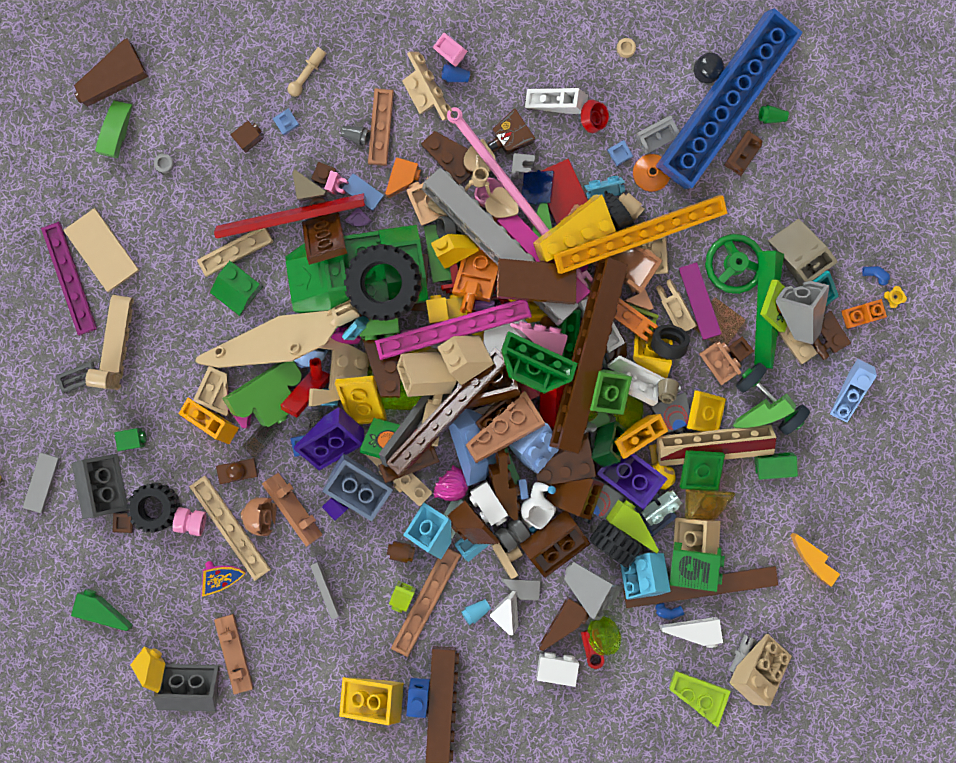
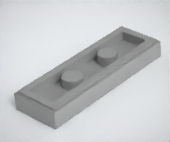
(41, 482)
(325, 590)

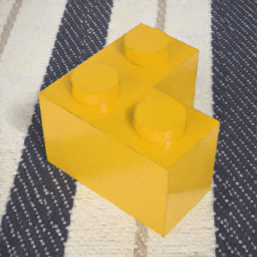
(443, 309)

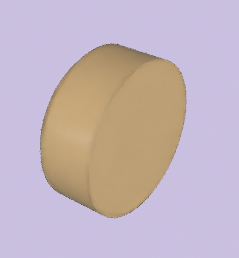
(626, 47)

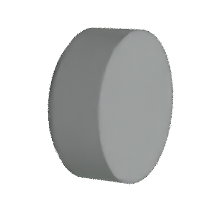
(164, 163)

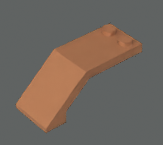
(640, 261)

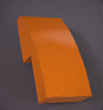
(864, 314)

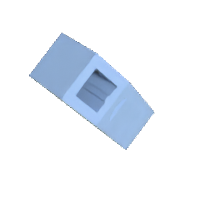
(853, 390)

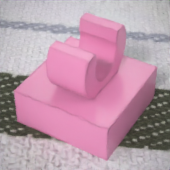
(333, 183)

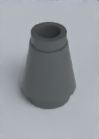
(356, 134)

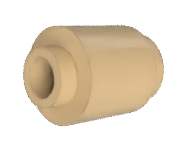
(632, 205)

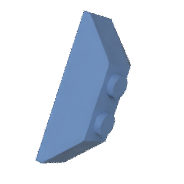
(462, 431)

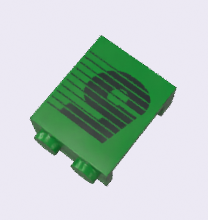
(696, 569)

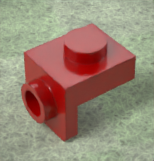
(449, 287)

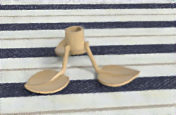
(500, 202)

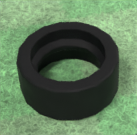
(666, 350)

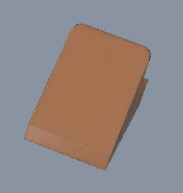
(640, 300)

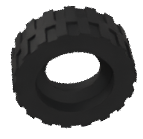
(620, 216)

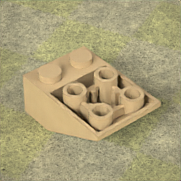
(761, 672)

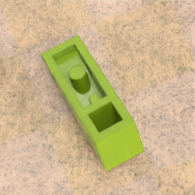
(630, 522)

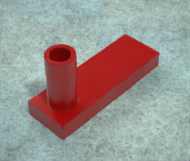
(299, 398)

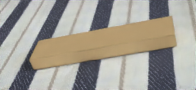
(234, 251)

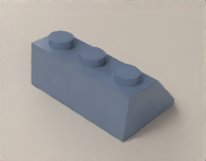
(357, 487)

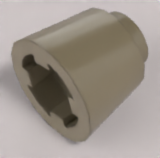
(668, 390)

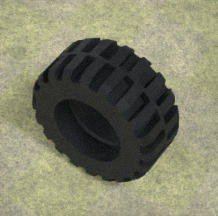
(356, 287)

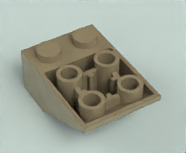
(803, 252)

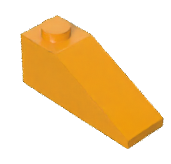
(208, 421)
(641, 434)

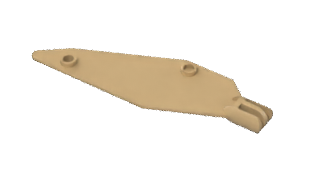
(280, 338)

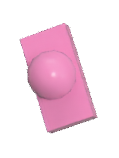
(450, 49)

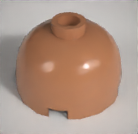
(258, 516)

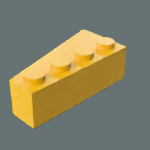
(583, 225)

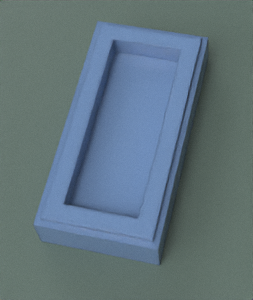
(358, 186)

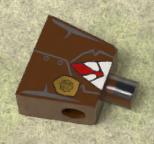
(511, 134)

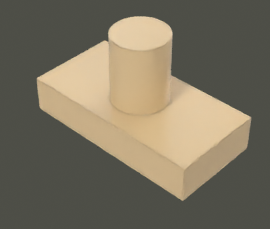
(506, 558)

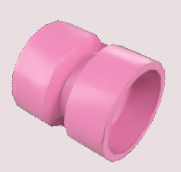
(187, 521)

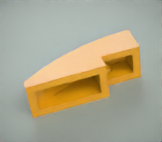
(815, 560)

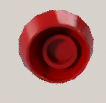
(594, 116)

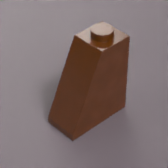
(577, 496)

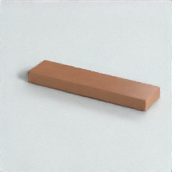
(380, 127)

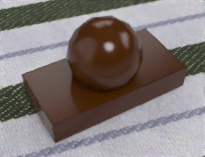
(237, 471)

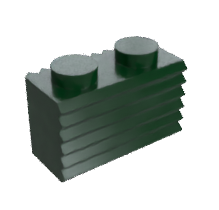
(605, 449)

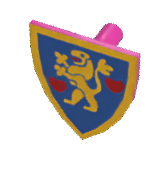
(219, 578)

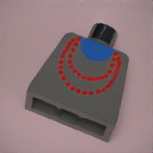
(674, 414)
(605, 502)

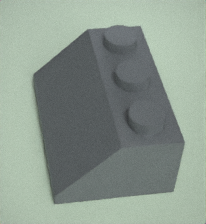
(99, 486)
(188, 688)

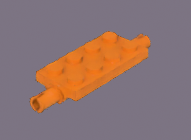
(475, 279)

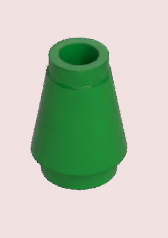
(770, 114)

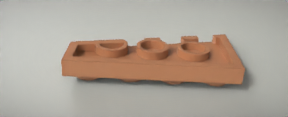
(508, 427)

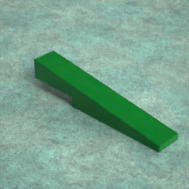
(766, 335)

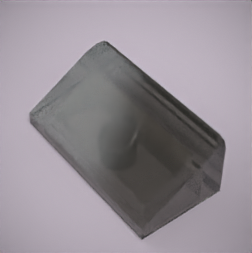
(261, 439)

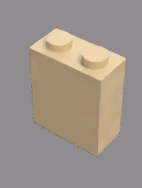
(425, 374)

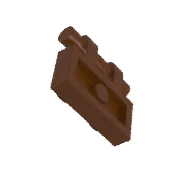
(833, 335)

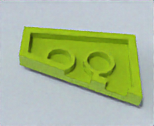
(701, 695)

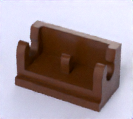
(743, 153)

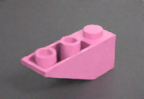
(548, 338)

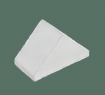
(506, 613)

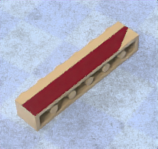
(732, 442)

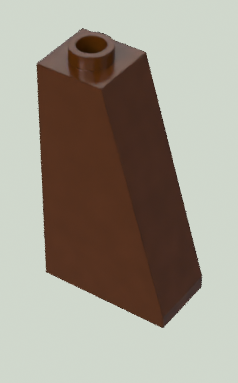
(110, 75)

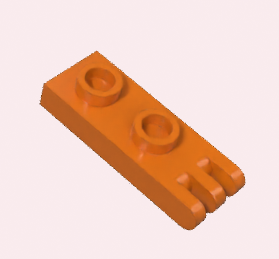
(634, 320)

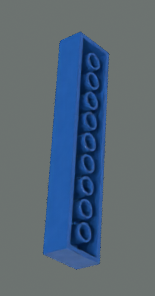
(729, 99)

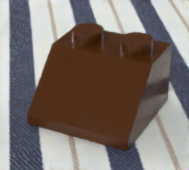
(471, 525)

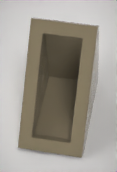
(305, 188)

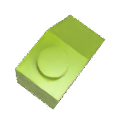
(401, 597)

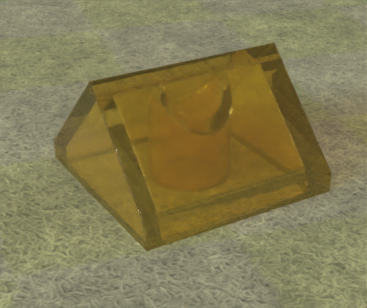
(706, 503)

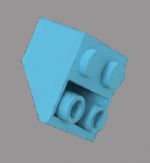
(646, 576)

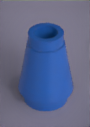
(454, 74)

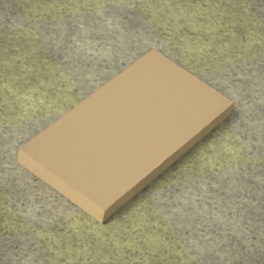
(101, 250)

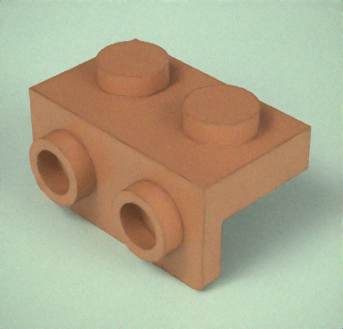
(720, 362)

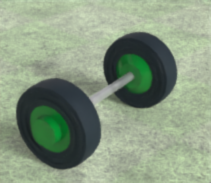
(752, 377)

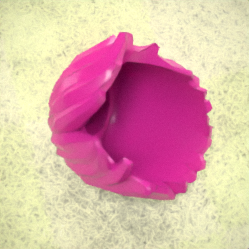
(451, 486)

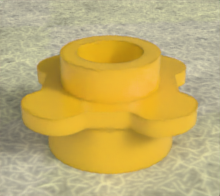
(901, 298)

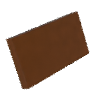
(324, 238)
(535, 282)

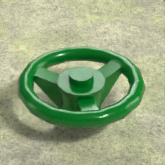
(734, 263)

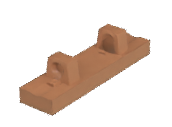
(292, 509)
(233, 653)

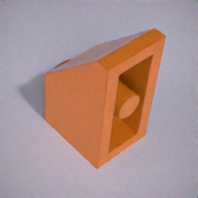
(402, 175)

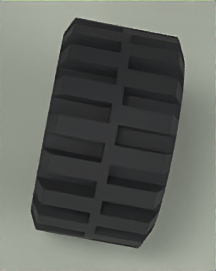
(137, 509)
(615, 543)

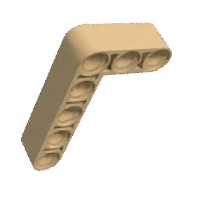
(114, 345)

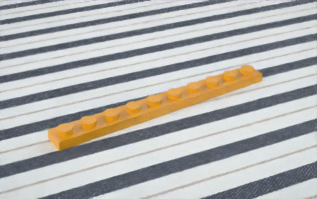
(639, 234)

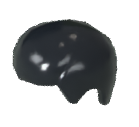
(708, 67)

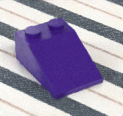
(330, 439)
(634, 479)

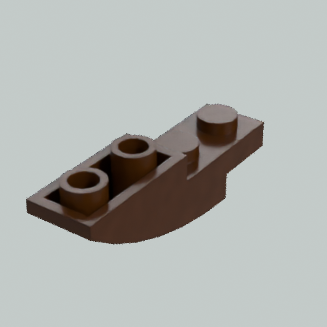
(504, 485)

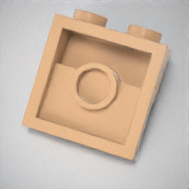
(420, 201)

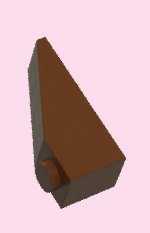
(566, 621)

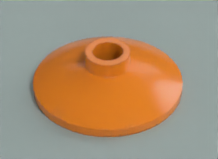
(643, 177)

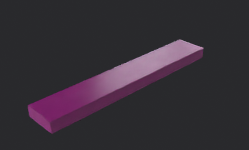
(69, 278)

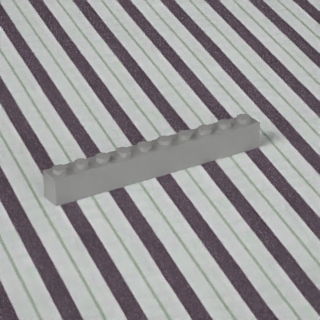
(484, 231)

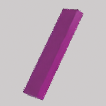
(699, 301)

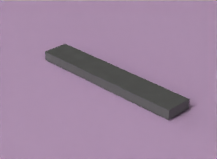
(405, 430)

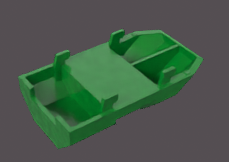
(322, 284)

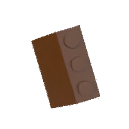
(498, 390)
(555, 544)

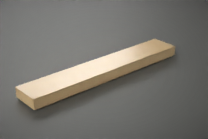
(230, 527)

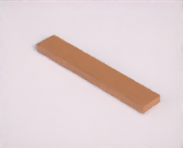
(425, 602)

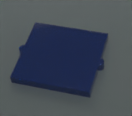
(538, 187)

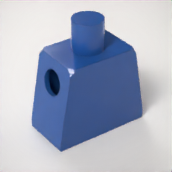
(418, 698)

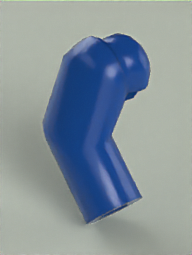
(881, 274)
(667, 613)

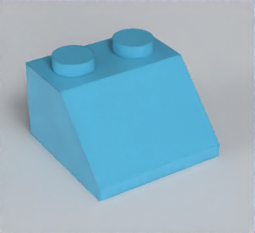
(430, 531)

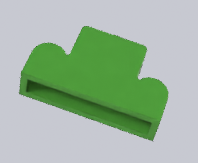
(265, 394)

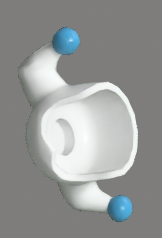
(536, 509)

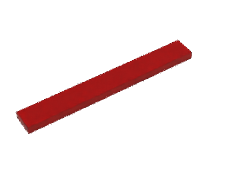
(290, 216)

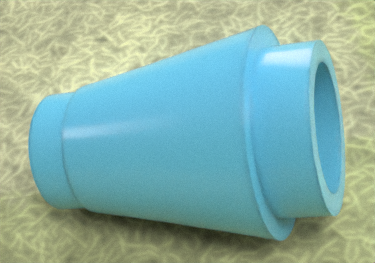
(475, 611)

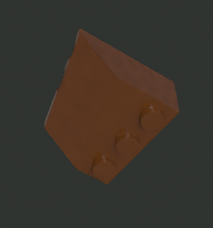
(569, 466)

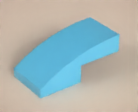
(355, 328)

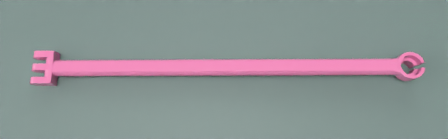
(505, 180)

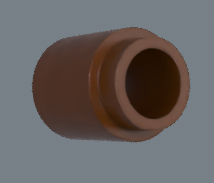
(401, 552)

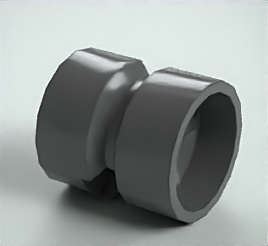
(446, 225)
(512, 534)

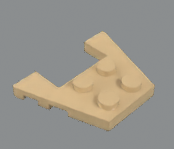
(345, 363)

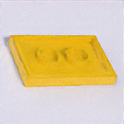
(361, 399)

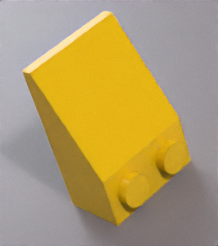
(371, 700)

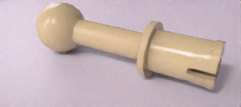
(295, 87)

